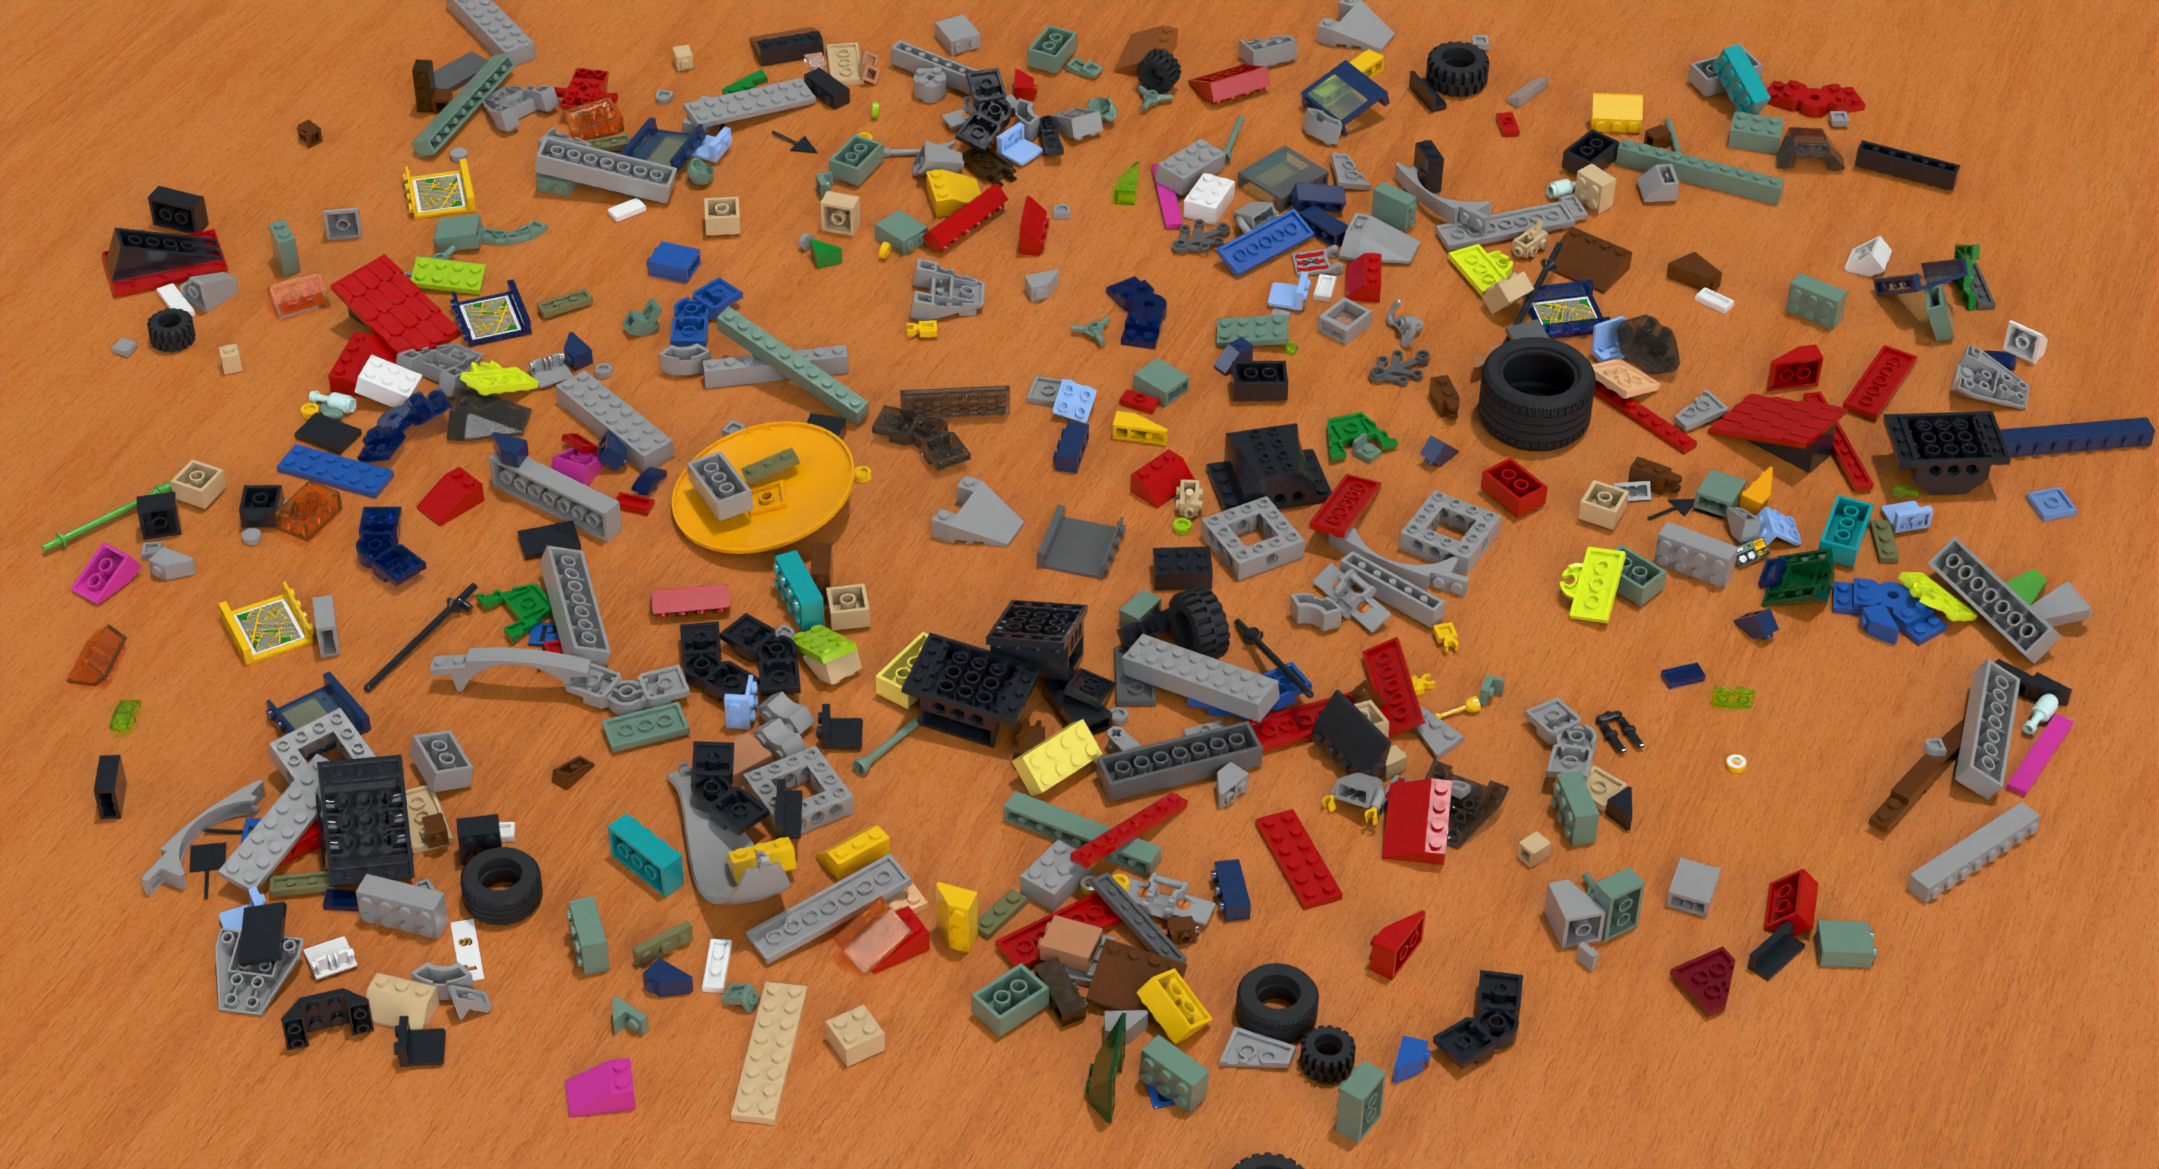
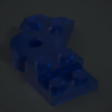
(1144, 310)
(388, 434)
(379, 548)

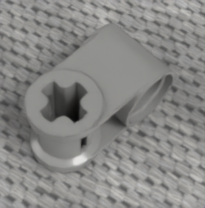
(1120, 740)

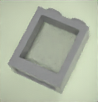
(1344, 320)

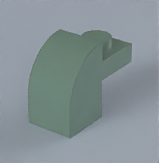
(643, 322)

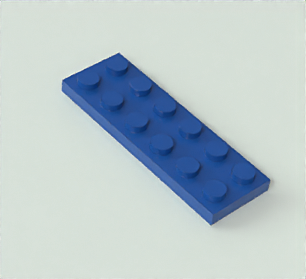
(1265, 242)
(335, 471)

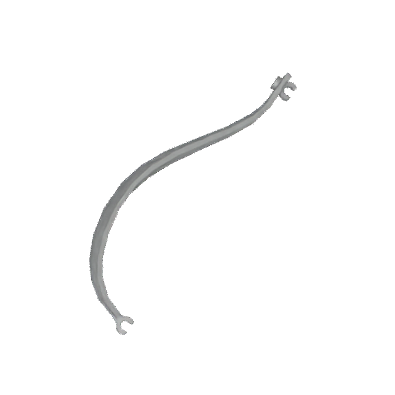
(708, 850)

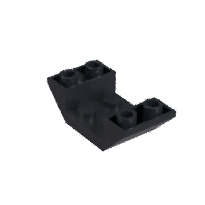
(323, 1012)

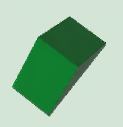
(825, 254)

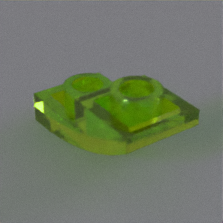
(1736, 698)
(124, 715)

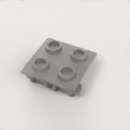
(550, 371)

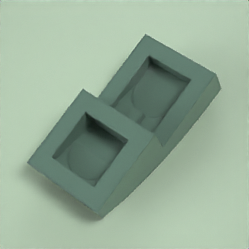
(1083, 69)

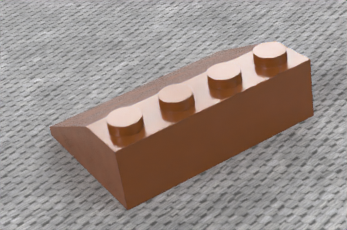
(1141, 43)

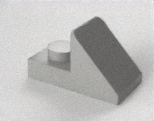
(467, 999)

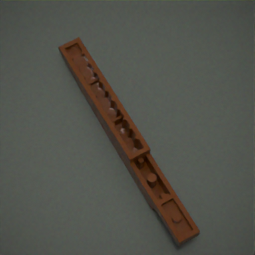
(1917, 780)

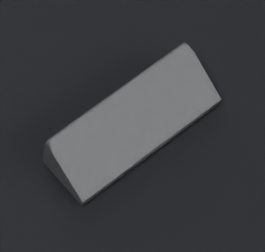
(1527, 91)

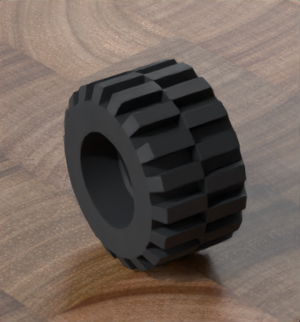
(1160, 61)
(171, 330)
(1327, 1041)

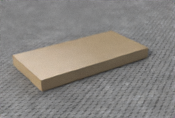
(844, 62)
(422, 803)

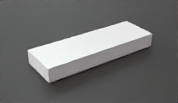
(174, 299)
(717, 965)

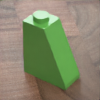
(2029, 586)

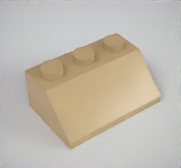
(398, 997)

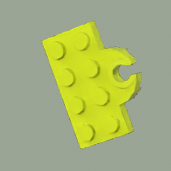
(1480, 267)
(492, 378)
(1594, 584)
(1936, 597)

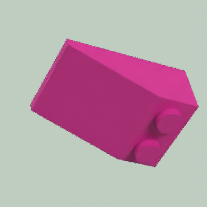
(577, 465)
(105, 574)
(601, 1089)

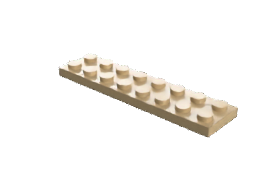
(769, 1053)

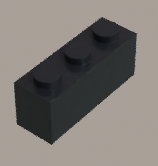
(827, 88)

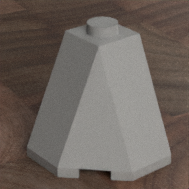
(936, 158)
(209, 290)
(2063, 606)

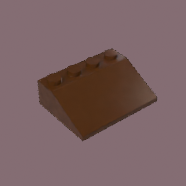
(1592, 259)
(1123, 972)

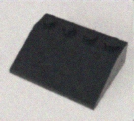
(787, 45)
(1351, 738)

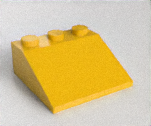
(950, 191)

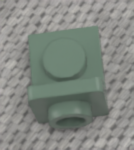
(824, 182)
(1364, 450)
(1491, 686)
(741, 994)

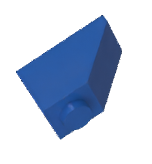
(1879, 623)
(1411, 1058)

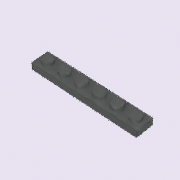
(1135, 917)

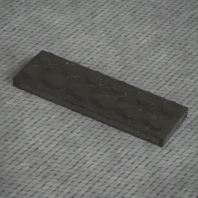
(957, 401)

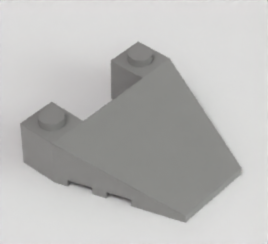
(1357, 27)
(513, 102)
(947, 292)
(441, 364)
(980, 519)

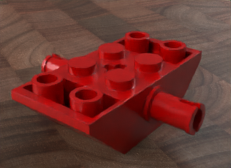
(585, 87)

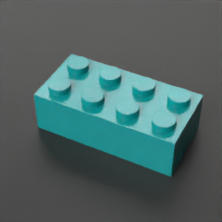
(1741, 80)
(1846, 529)
(798, 590)
(646, 855)

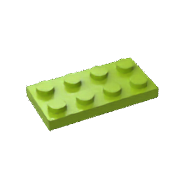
(448, 275)
(823, 644)

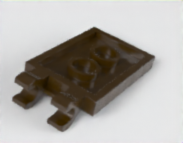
(989, 165)

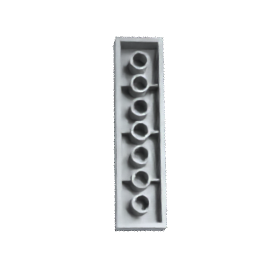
(494, 29)
(605, 170)
(605, 411)
(559, 496)
(1994, 600)
(574, 604)
(1201, 678)
(1987, 729)

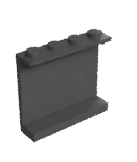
(1079, 546)

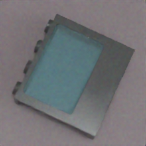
(1280, 172)

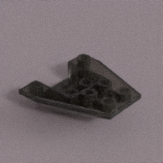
(1808, 143)
(1649, 344)
(478, 415)
(1471, 811)

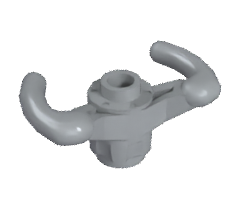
(1406, 325)

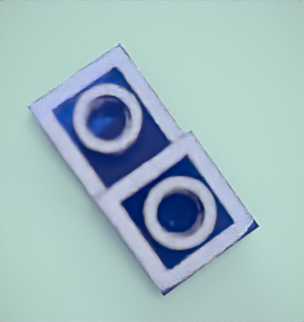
(2006, 359)
(648, 480)

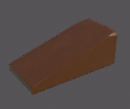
(571, 772)

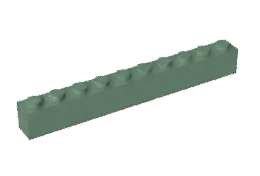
(463, 105)
(1702, 172)
(792, 365)

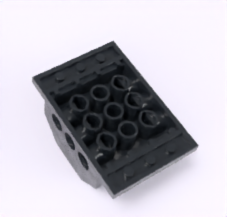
(1947, 449)
(1268, 465)
(1041, 635)
(969, 689)
(363, 820)

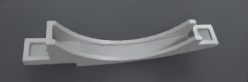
(1470, 213)
(1437, 575)
(465, 666)
(170, 866)

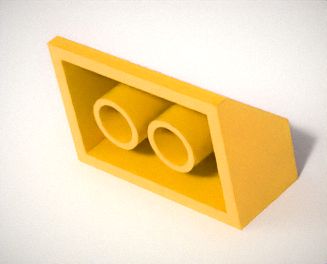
(1616, 113)
(779, 851)
(855, 852)
(957, 916)
(1174, 1005)

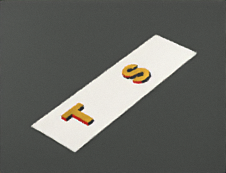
(467, 947)

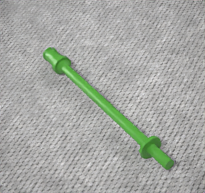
(62, 539)

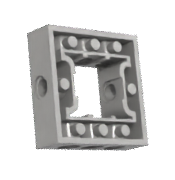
(1478, 523)
(1280, 548)
(291, 749)
(827, 806)

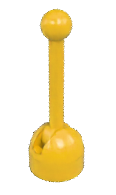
(1471, 705)

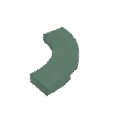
(522, 234)

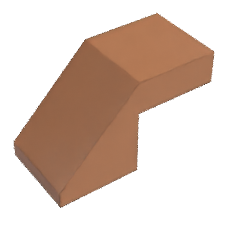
(868, 68)
(1478, 364)

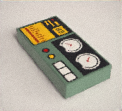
(1751, 551)

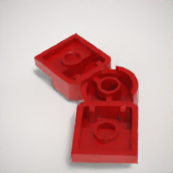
(1814, 101)

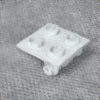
(330, 957)

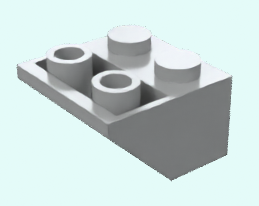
(1659, 184)

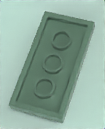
(1255, 329)
(645, 727)

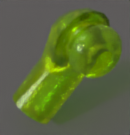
(1292, 347)
(1903, 491)

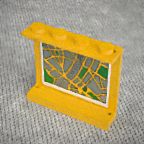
(440, 193)
(268, 626)

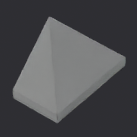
(1637, 490)

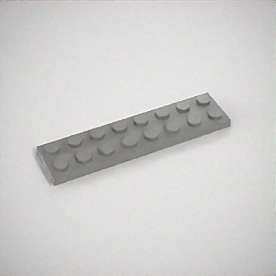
(749, 103)
(1506, 226)
(275, 832)
(828, 908)

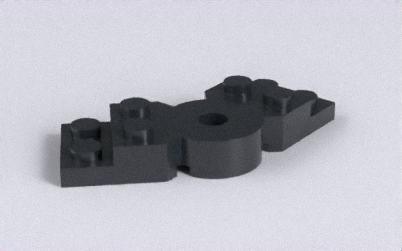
(993, 110)
(774, 654)
(703, 662)
(713, 790)
(1495, 1022)

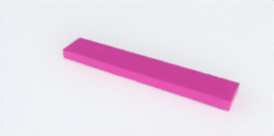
(1168, 204)
(2039, 755)

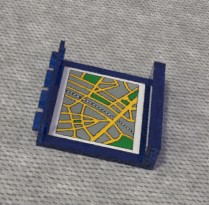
(1566, 309)
(492, 317)

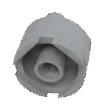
(930, 84)

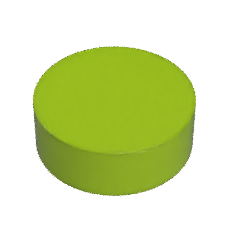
(875, 110)
(1182, 526)

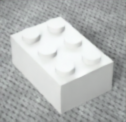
(1209, 198)
(387, 382)

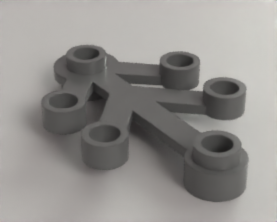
(1182, 245)
(1379, 374)

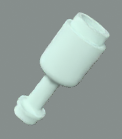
(1560, 188)
(335, 400)
(2041, 712)

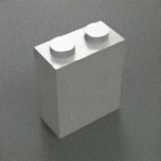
(957, 34)
(326, 626)
(1693, 887)

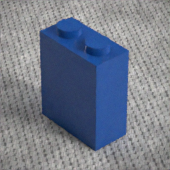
(674, 262)

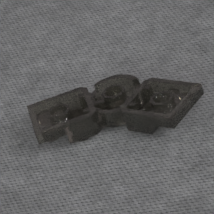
(928, 434)

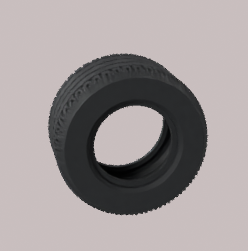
(1536, 394)

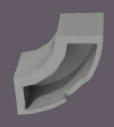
(1025, 114)
(1322, 126)
(683, 359)
(1315, 611)
(793, 715)
(779, 739)
(443, 977)

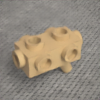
(1530, 241)
(1189, 498)

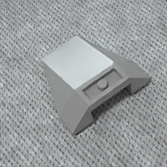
(1371, 235)
(1988, 381)
(252, 986)

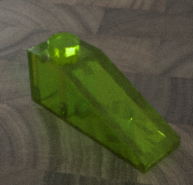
(1126, 186)

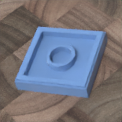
(2051, 504)

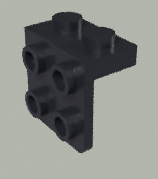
(839, 732)
(419, 1046)

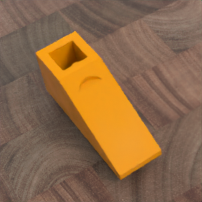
(1758, 493)

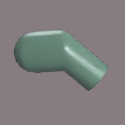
(333, 413)

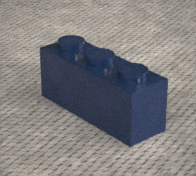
(1326, 197)
(1324, 225)
(1071, 447)
(1231, 890)

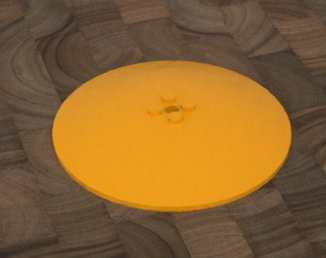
(799, 496)

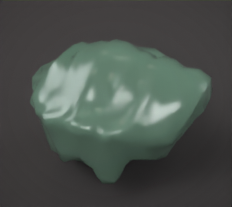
(1106, 107)
(699, 172)

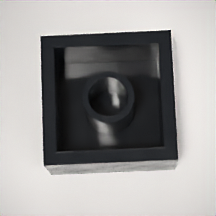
(260, 504)
(159, 515)
(477, 835)

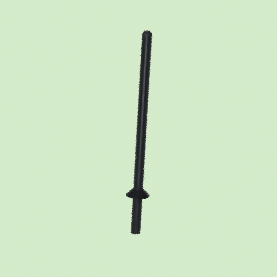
(1548, 265)
(452, 606)
(1254, 636)

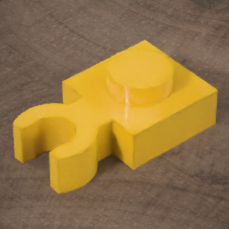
(924, 329)
(1446, 634)
(1423, 683)

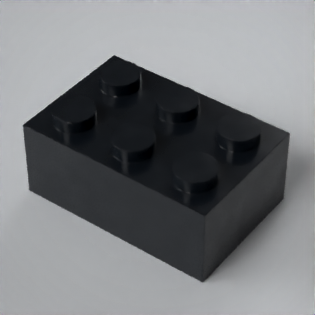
(1589, 149)
(178, 210)
(1259, 380)
(1182, 568)

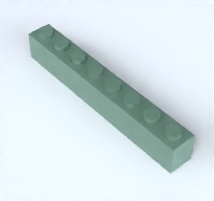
(1077, 831)

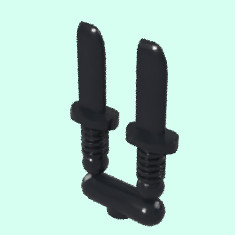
(1612, 734)

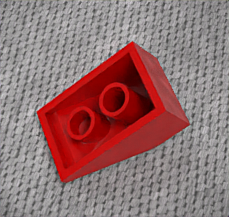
(1795, 369)
(451, 496)
(915, 944)
(1396, 944)

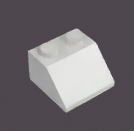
(1869, 258)
(2024, 342)

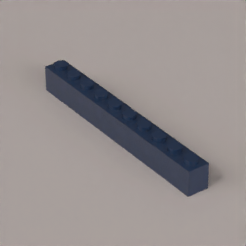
(2078, 436)

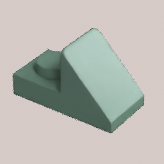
(626, 1015)

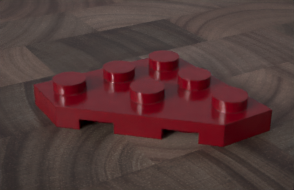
(1707, 979)

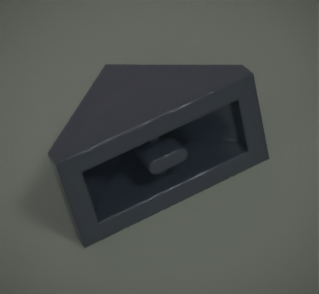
(1620, 808)

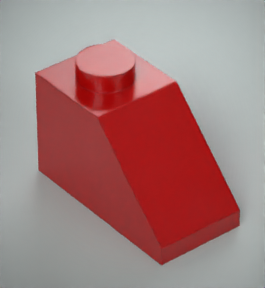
(1024, 86)

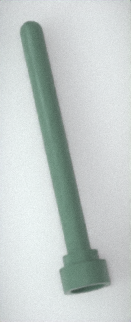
(1232, 138)
(1674, 140)
(863, 764)

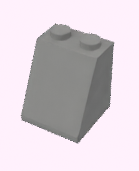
(1573, 914)

